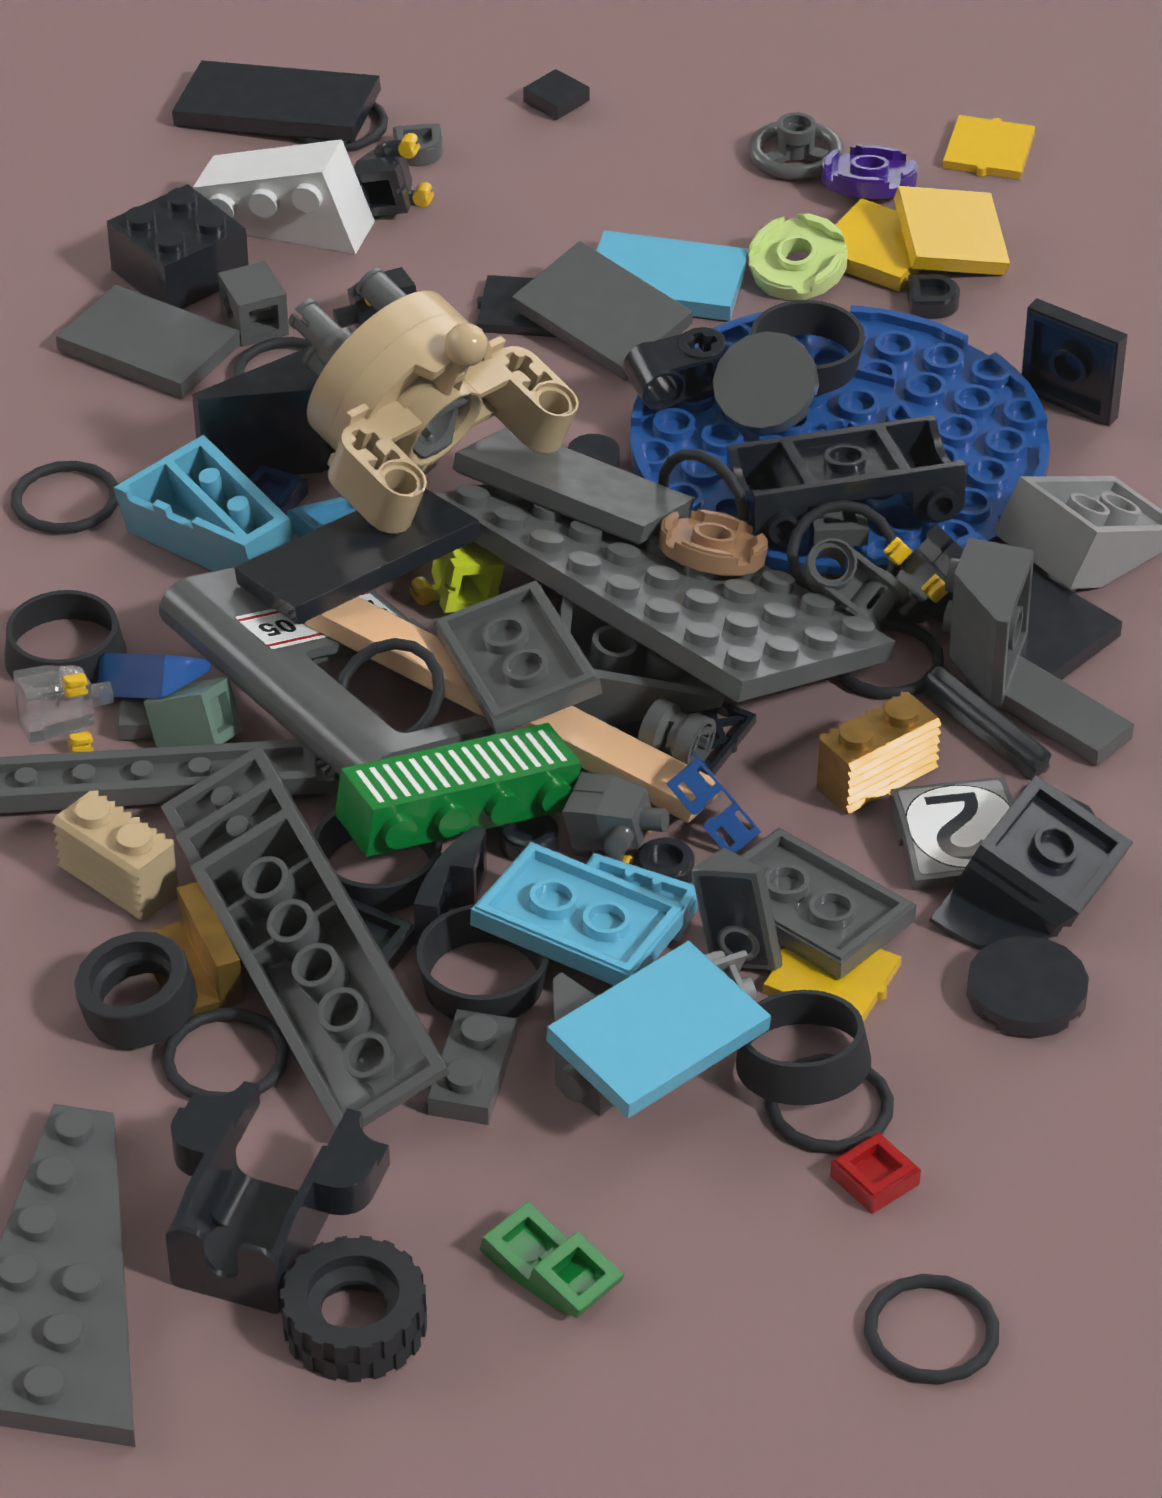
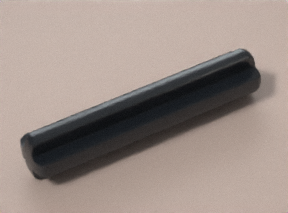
(986, 722)

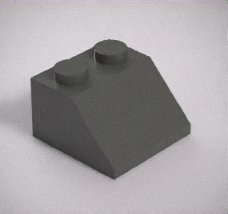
(988, 613)

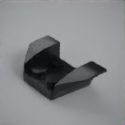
(1032, 870)

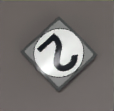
(946, 825)

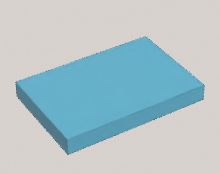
(692, 273)
(578, 915)
(658, 1029)

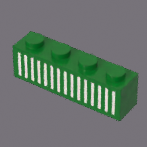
(456, 787)

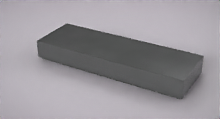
(1064, 713)

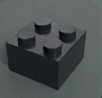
(176, 246)

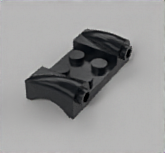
(847, 464)

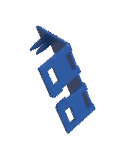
(704, 792)

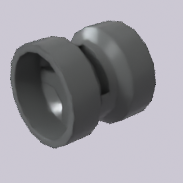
(676, 732)

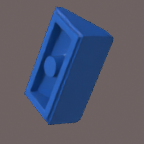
(149, 674)

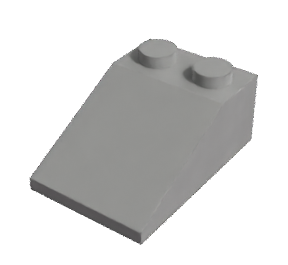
(1081, 527)

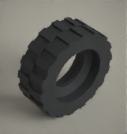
(360, 1350)

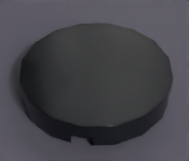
(1027, 986)

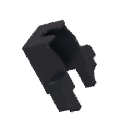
(244, 1233)

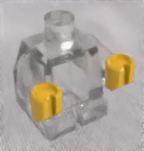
(58, 703)

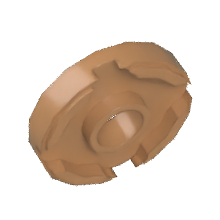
(712, 543)

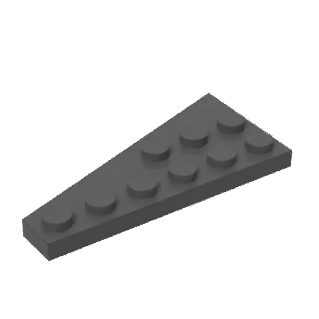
(67, 1288)

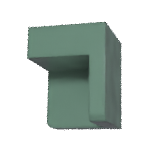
(195, 714)

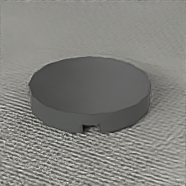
(765, 382)

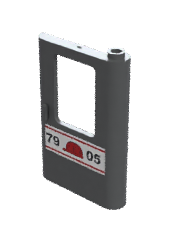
(279, 670)

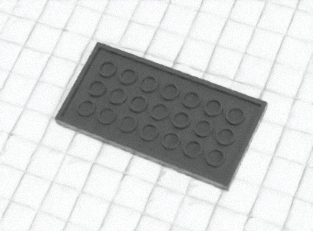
(729, 631)

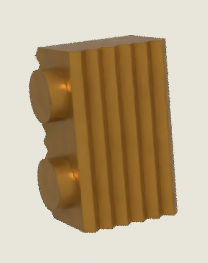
(877, 752)

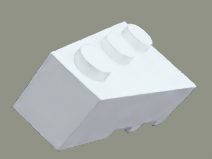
(292, 194)

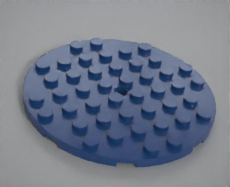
(904, 372)

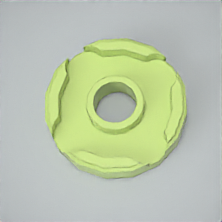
(798, 278)

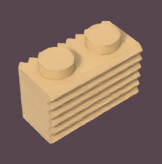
(116, 854)

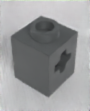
(253, 303)

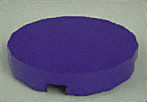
(868, 172)

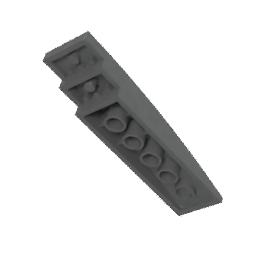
(303, 940)

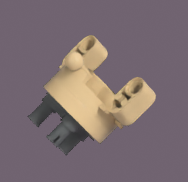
(412, 390)

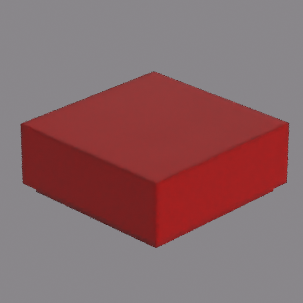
(875, 1172)

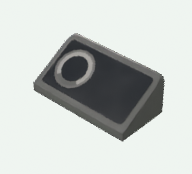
(737, 909)

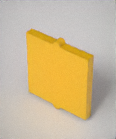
(989, 147)
(860, 986)

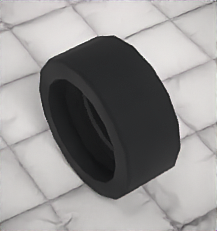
(146, 1021)

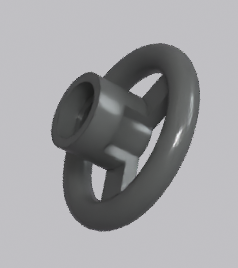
(795, 142)

